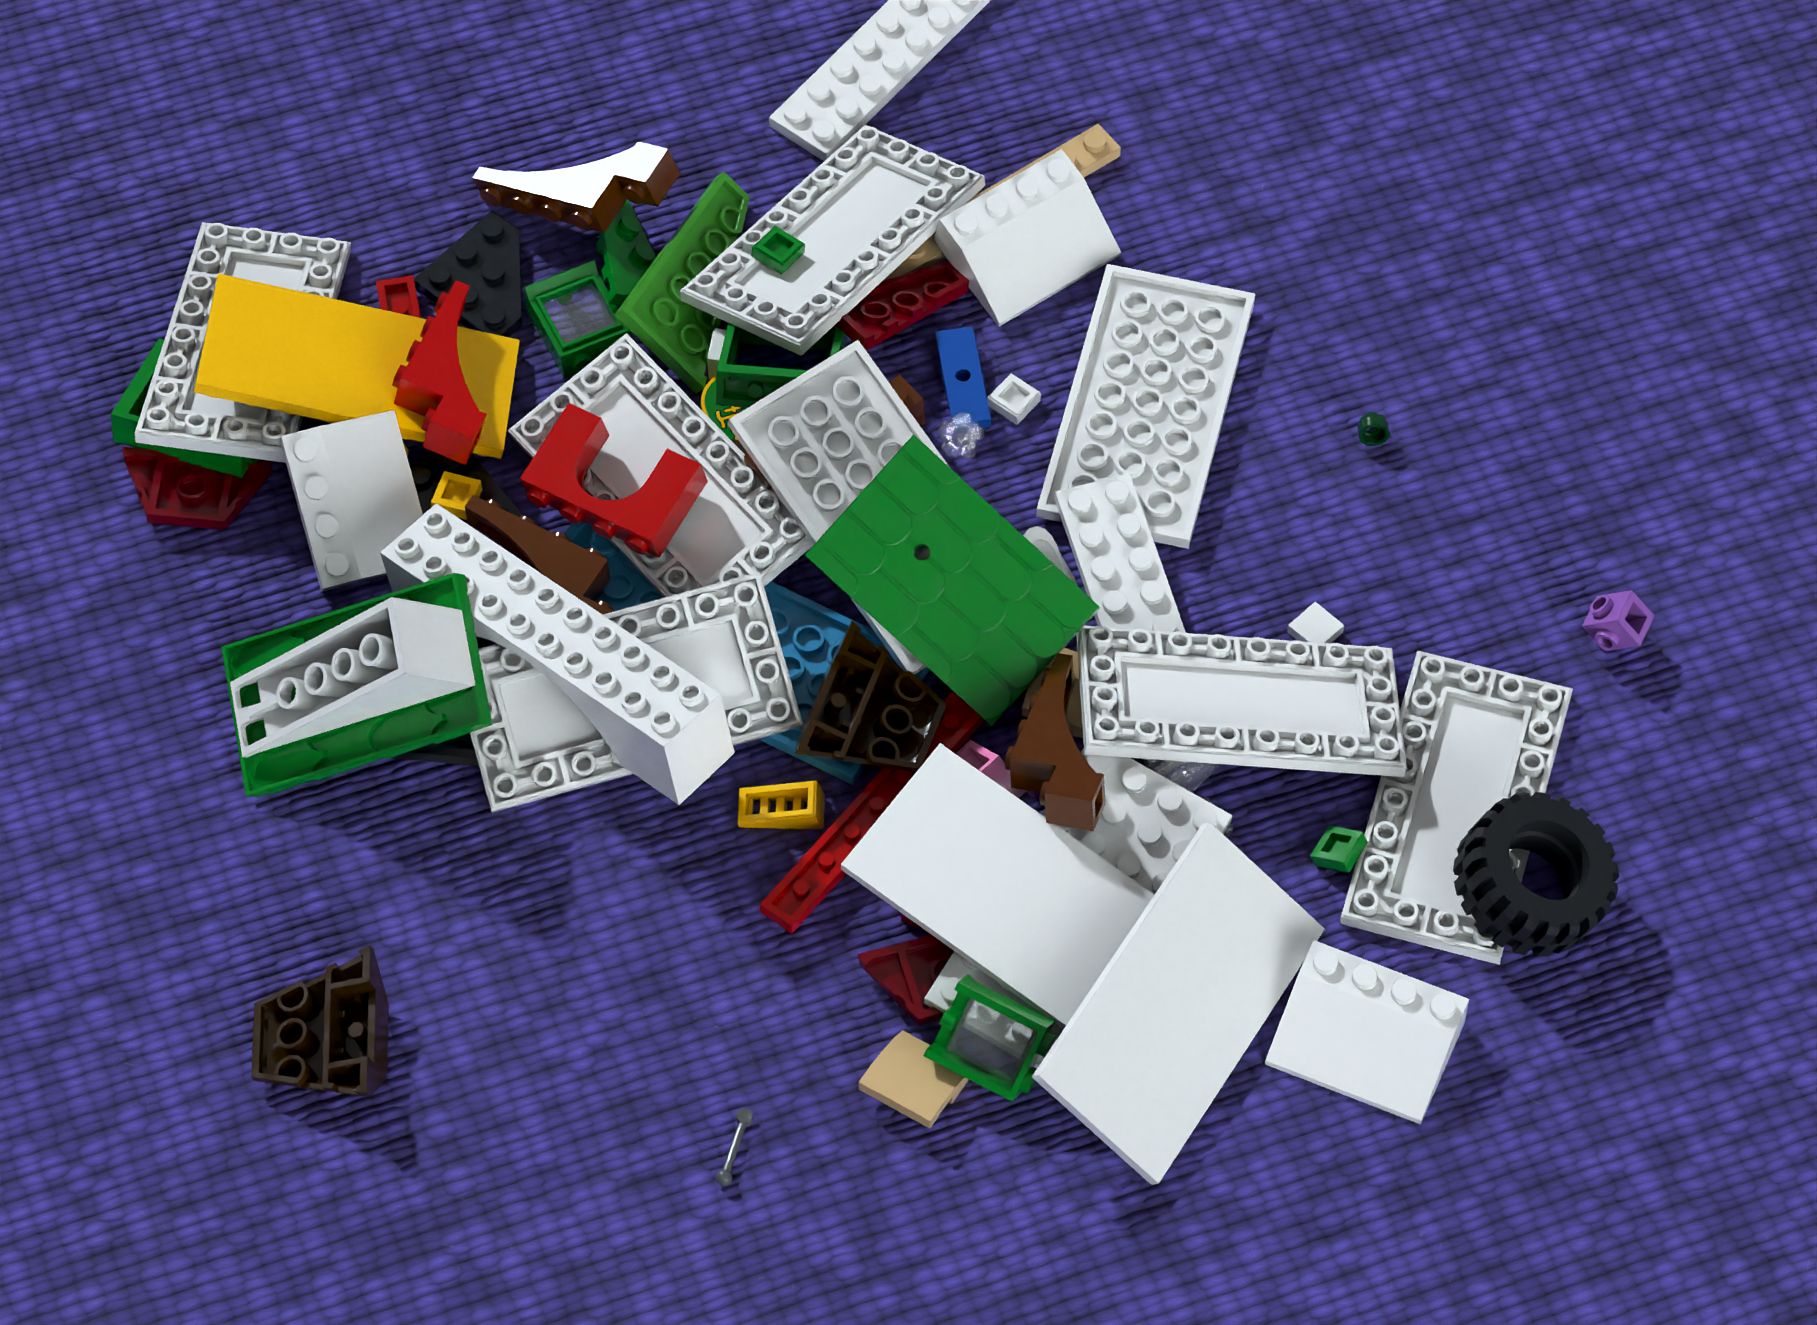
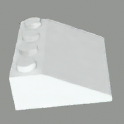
(1027, 238)
(351, 494)
(1367, 1032)

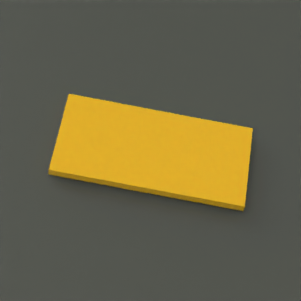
(337, 359)

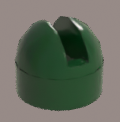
(1377, 426)

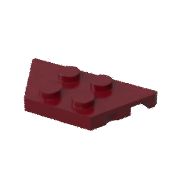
(190, 494)
(908, 973)

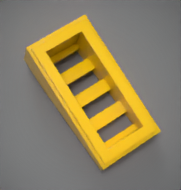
(782, 819)

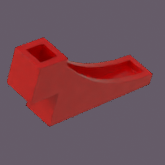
(435, 383)

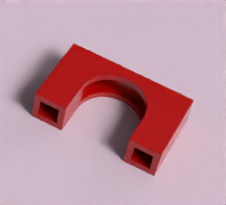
(642, 519)

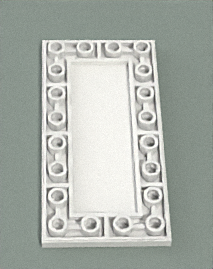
(857, 223)
(198, 422)
(735, 519)
(1239, 701)
(1466, 746)
(550, 747)
(998, 884)
(1178, 1003)

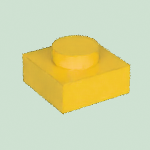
(455, 492)

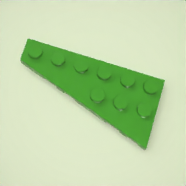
(654, 308)

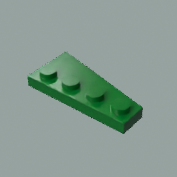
(625, 254)

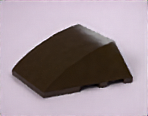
(870, 710)
(325, 1031)

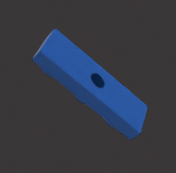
(962, 374)

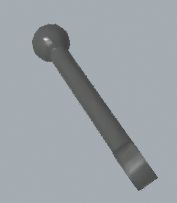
(744, 1119)

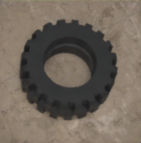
(1562, 839)

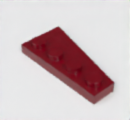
(902, 302)

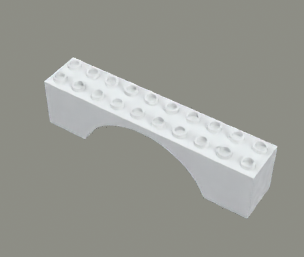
(643, 704)

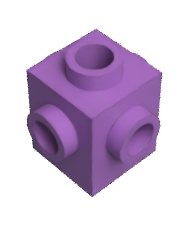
(1618, 620)

